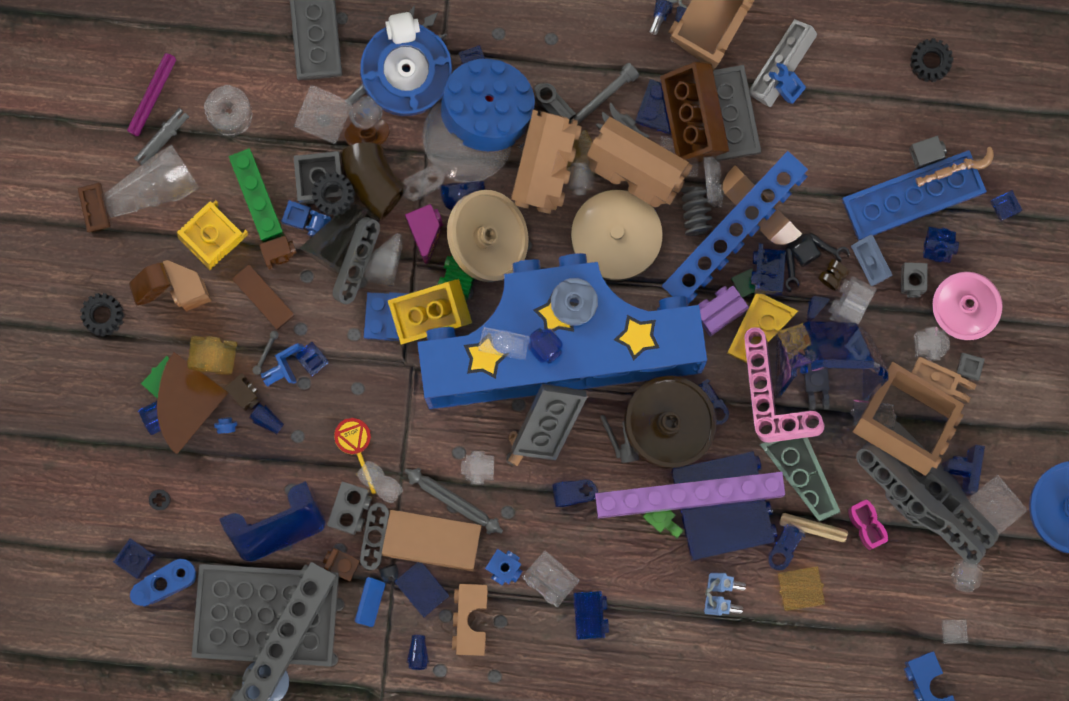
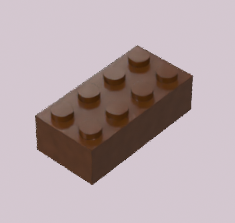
(694, 112)

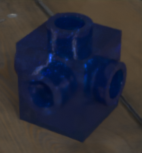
(940, 244)

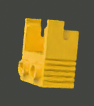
(210, 235)

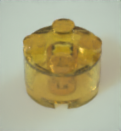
(211, 355)

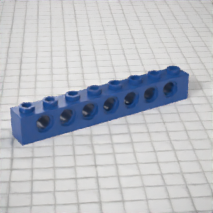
(786, 164)

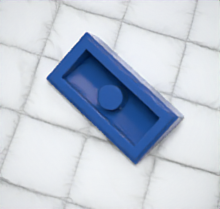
(370, 602)

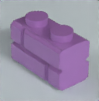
(722, 309)

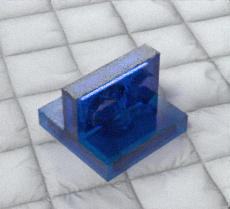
(968, 468)

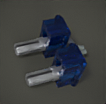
(661, 12)

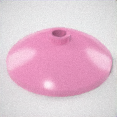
(957, 316)

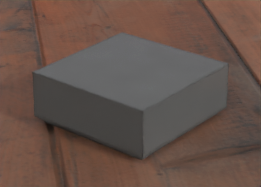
(970, 366)

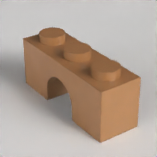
(469, 598)

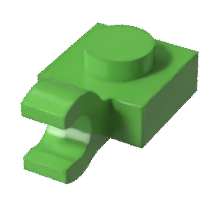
(662, 520)

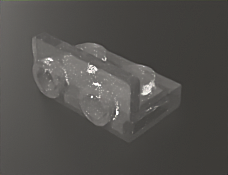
(550, 579)

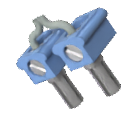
(718, 605)

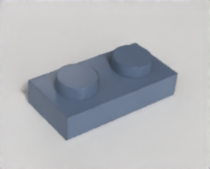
(871, 260)

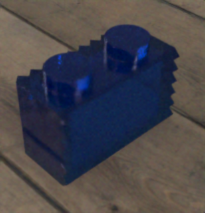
(589, 615)

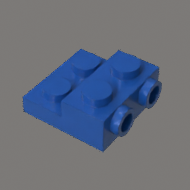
(378, 317)

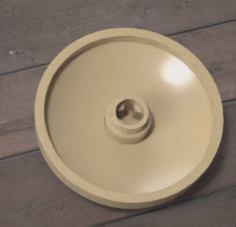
(617, 234)
(487, 235)

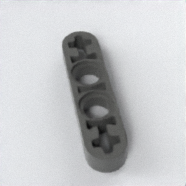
(352, 259)

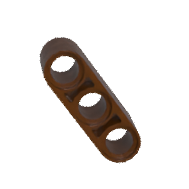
(149, 284)

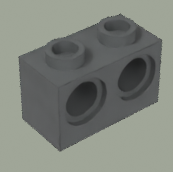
(343, 507)

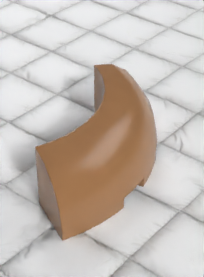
(777, 227)

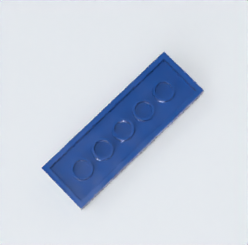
(903, 201)

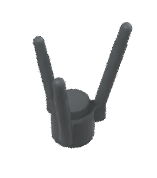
(626, 452)

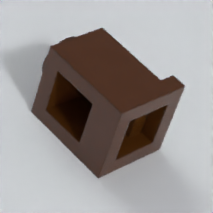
(277, 251)

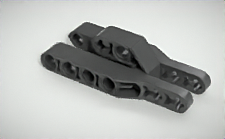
(928, 503)

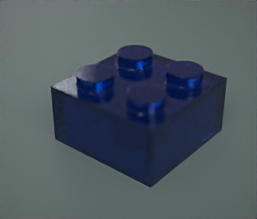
(134, 558)

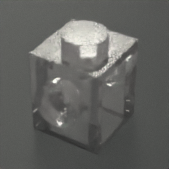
(931, 343)
(478, 468)

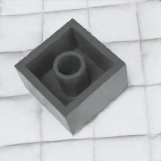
(309, 169)

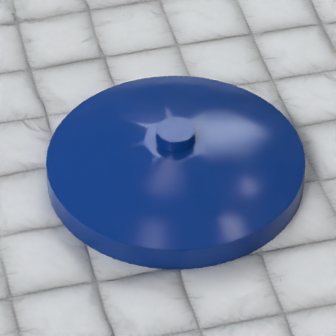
(1051, 507)

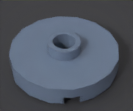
(574, 289)

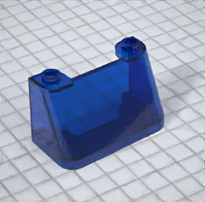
(277, 531)

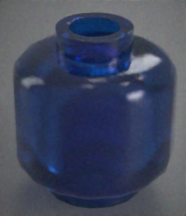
(545, 345)

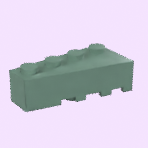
(803, 472)

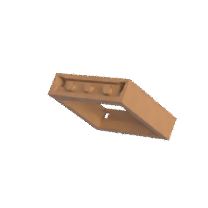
(896, 444)

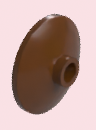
(375, 134)

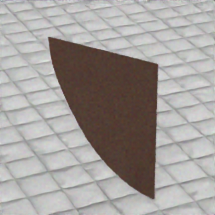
(184, 401)

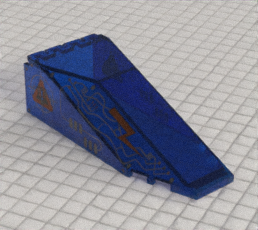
(828, 347)

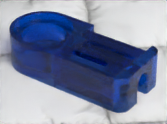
(714, 399)
(786, 545)

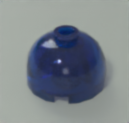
(453, 192)

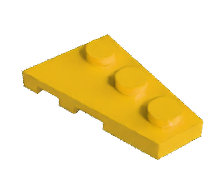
(763, 314)

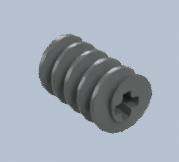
(696, 211)

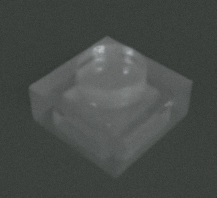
(954, 631)

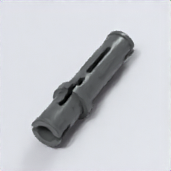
(162, 136)

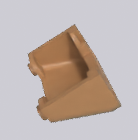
(709, 28)

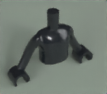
(806, 252)

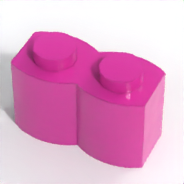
(865, 519)

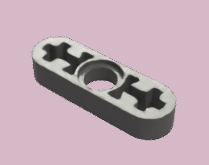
(371, 518)

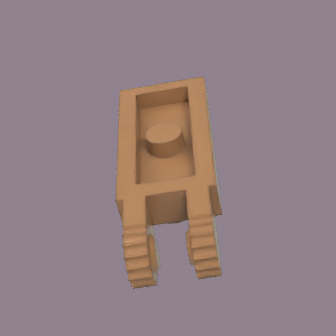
(942, 378)

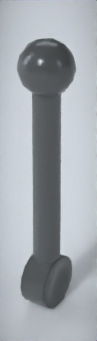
(257, 369)

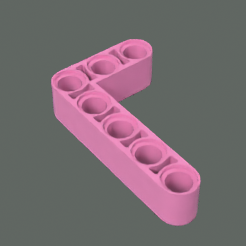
(766, 395)

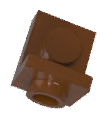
(341, 563)

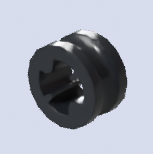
(154, 494)

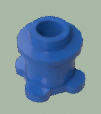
(317, 222)

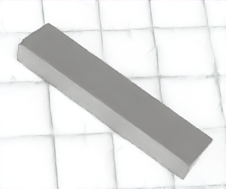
(788, 52)

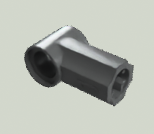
(556, 104)

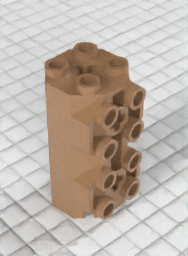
(545, 161)
(646, 166)

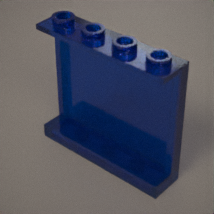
(725, 526)

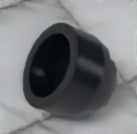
(388, 571)

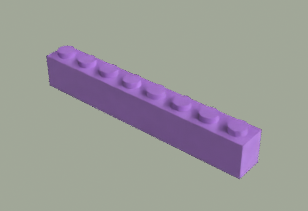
(689, 495)

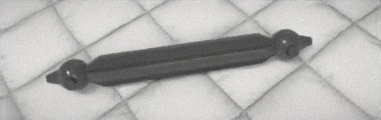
(453, 501)

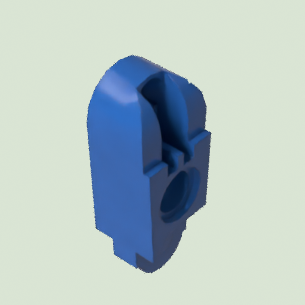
(146, 591)

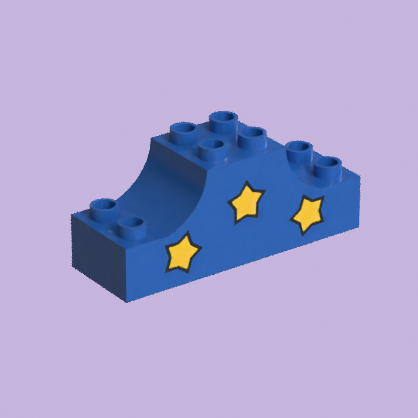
(608, 350)

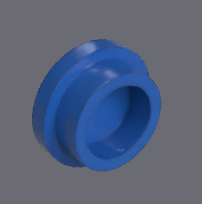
(225, 425)

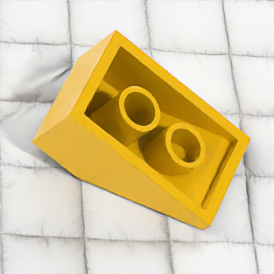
(429, 309)

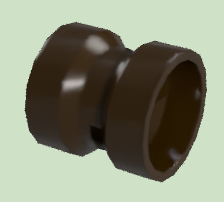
(833, 275)

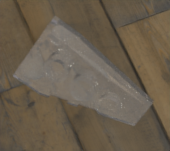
(153, 183)

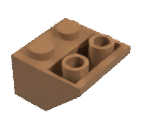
(187, 285)

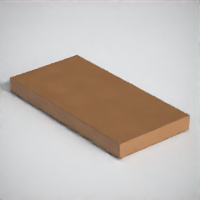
(431, 540)

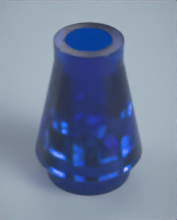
(266, 419)
(418, 653)

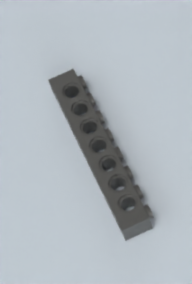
(301, 624)

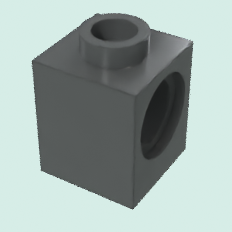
(927, 152)
(914, 269)

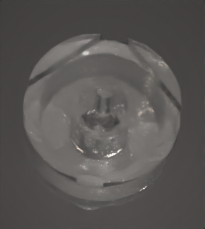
(222, 121)

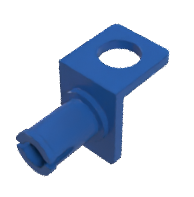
(283, 368)

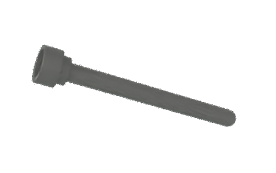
(627, 74)

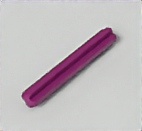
(151, 94)

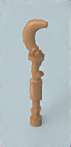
(968, 163)

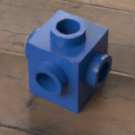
(500, 559)

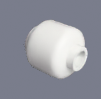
(402, 28)

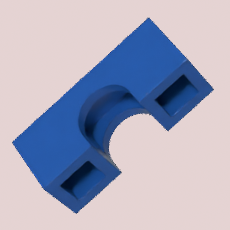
(921, 672)

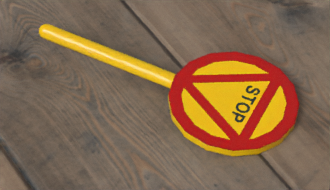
(353, 437)

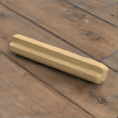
(814, 527)

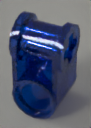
(569, 492)

